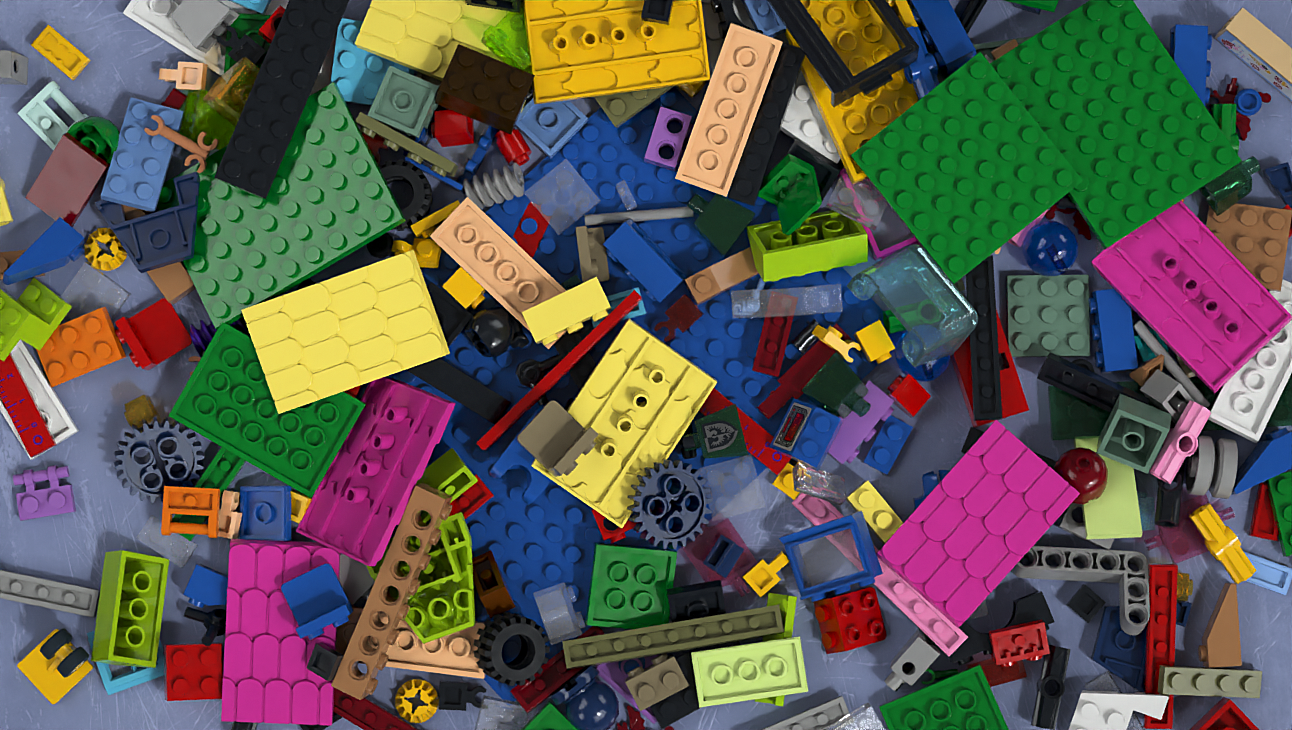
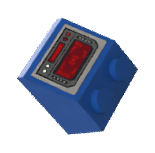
(806, 434)

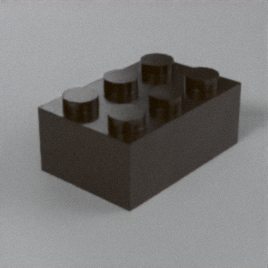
(484, 89)

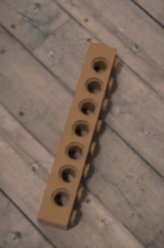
(348, 676)

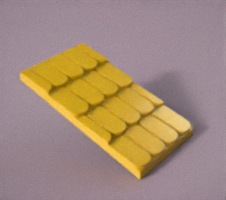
(608, 49)

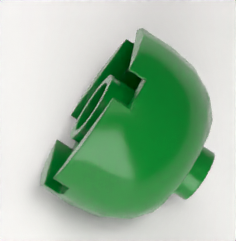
(97, 135)

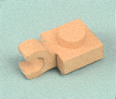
(187, 76)
(229, 519)

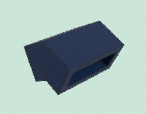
(723, 556)

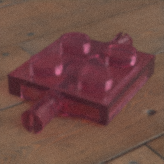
(1185, 540)
(701, 547)

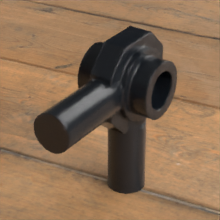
(532, 372)
(213, 621)

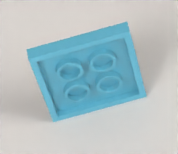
(356, 70)

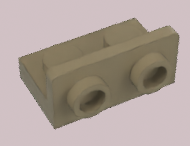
(592, 253)

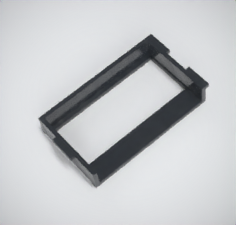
(827, 61)

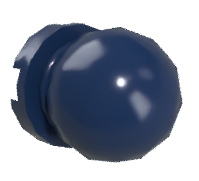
(588, 701)

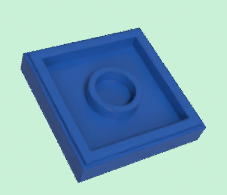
(265, 513)

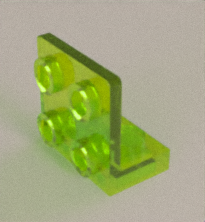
(509, 40)
(202, 117)

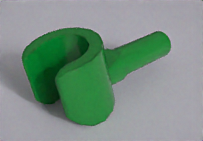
(938, 674)

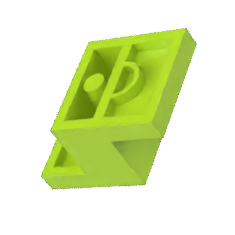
(29, 317)

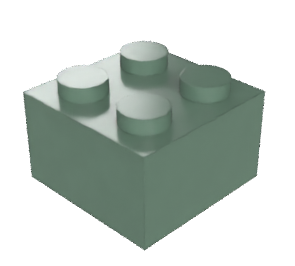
(1134, 433)

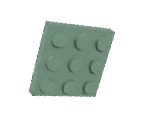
(1048, 315)

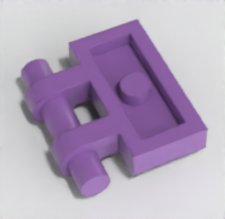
(45, 501)

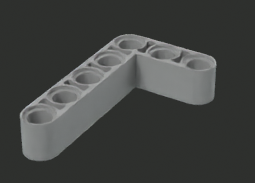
(1095, 573)

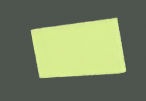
(1117, 509)
(749, 671)

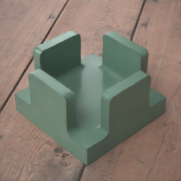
(404, 102)

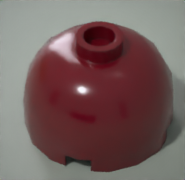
(1084, 472)

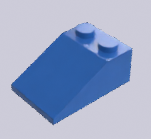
(1266, 460)

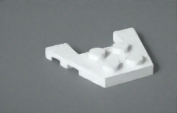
(1113, 710)

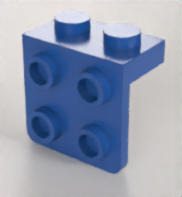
(317, 601)

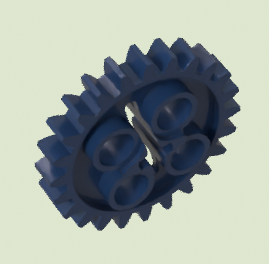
(134, 468)
(669, 504)

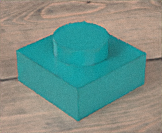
(1142, 348)

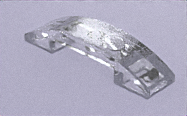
(786, 301)

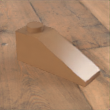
(721, 276)
(1222, 635)

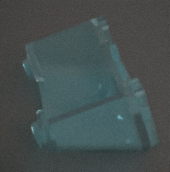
(922, 300)

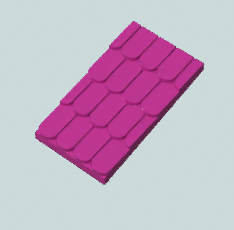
(1193, 294)
(376, 470)
(977, 523)
(262, 650)

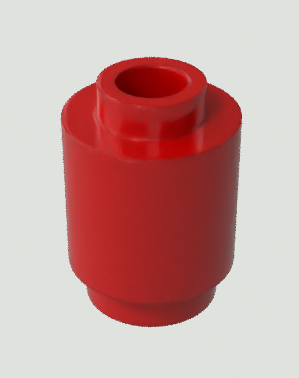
(513, 147)

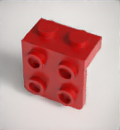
(153, 334)
(850, 620)

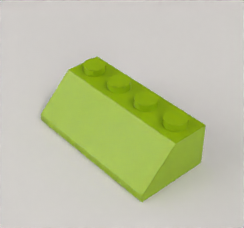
(819, 244)
(130, 609)

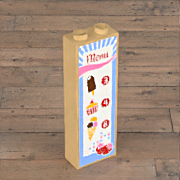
(1259, 50)

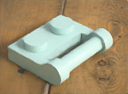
(44, 119)

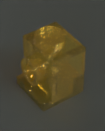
(140, 409)

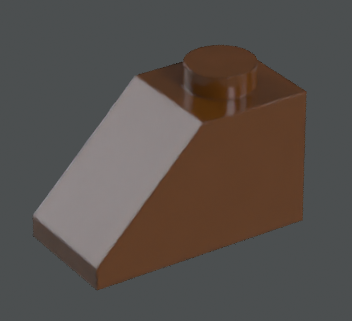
(491, 585)

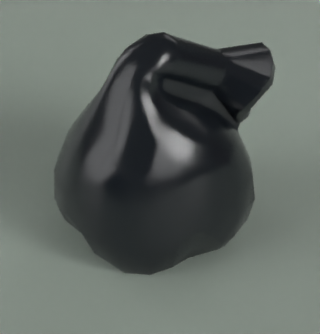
(494, 331)

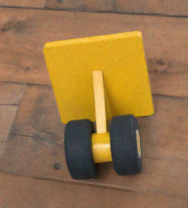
(56, 665)

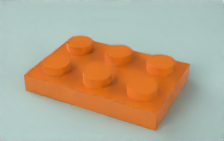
(80, 347)

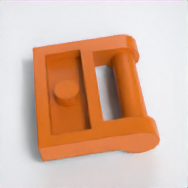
(190, 502)

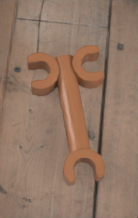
(200, 151)

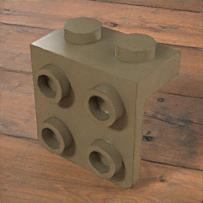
(556, 439)

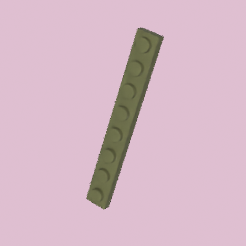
(673, 637)

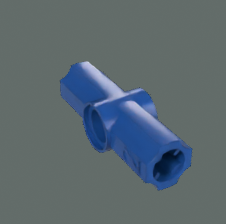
(923, 71)

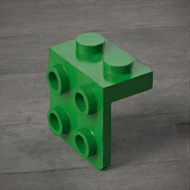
(793, 190)

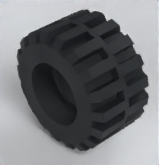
(421, 188)
(530, 656)

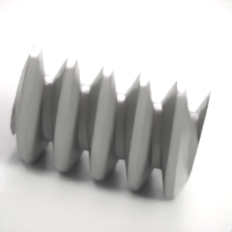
(495, 188)

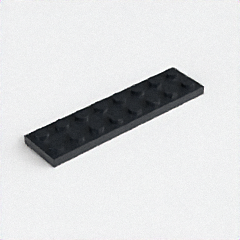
(280, 94)

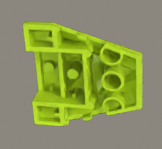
(446, 586)

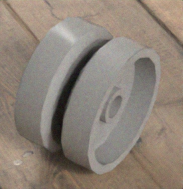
(1212, 468)

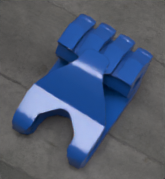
(519, 458)

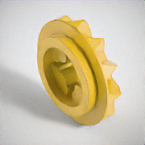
(92, 250)
(428, 695)

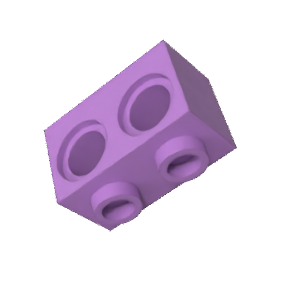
(662, 137)

